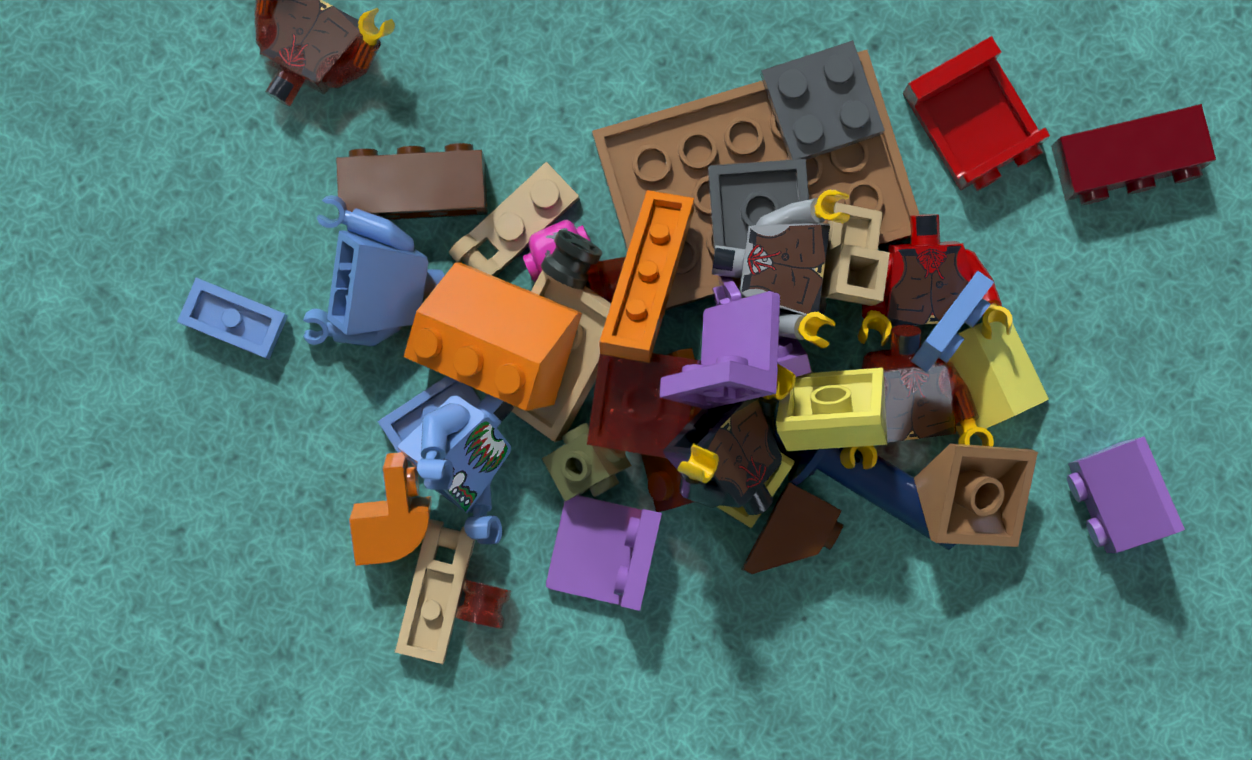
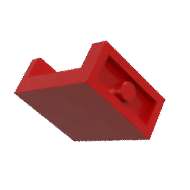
(975, 116)

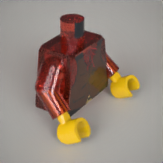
(314, 45)
(919, 401)

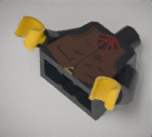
(731, 451)

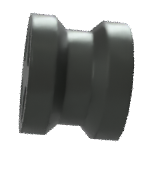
(571, 259)

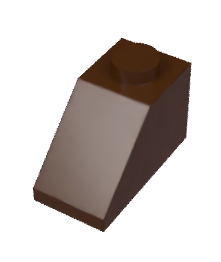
(794, 530)

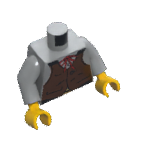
(787, 257)

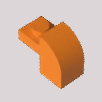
(391, 527)

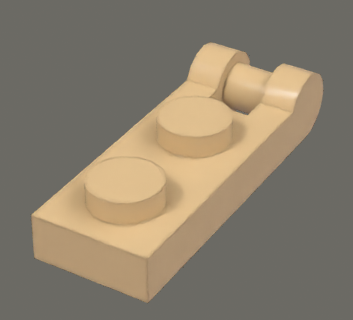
(510, 226)
(435, 594)

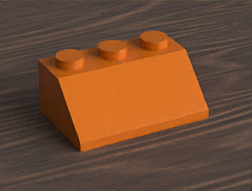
(494, 337)

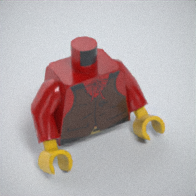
(926, 281)

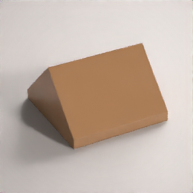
(976, 494)

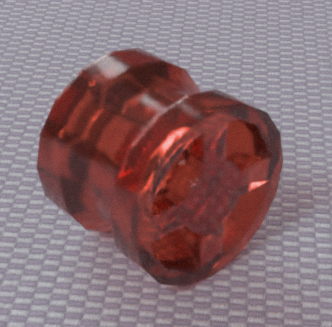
(483, 604)

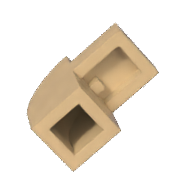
(853, 264)

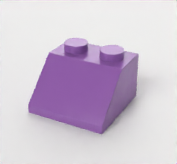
(1124, 496)

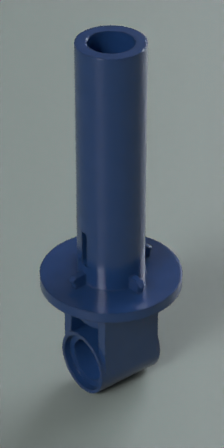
(881, 485)

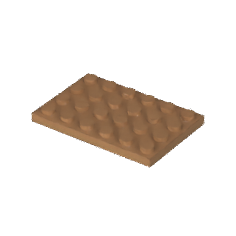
(676, 145)

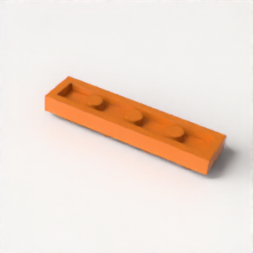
(647, 276)

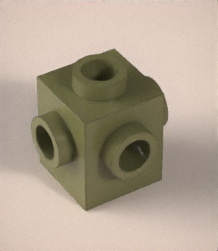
(583, 466)

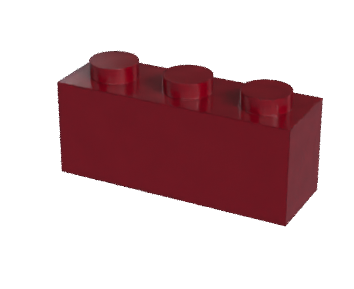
(1134, 154)

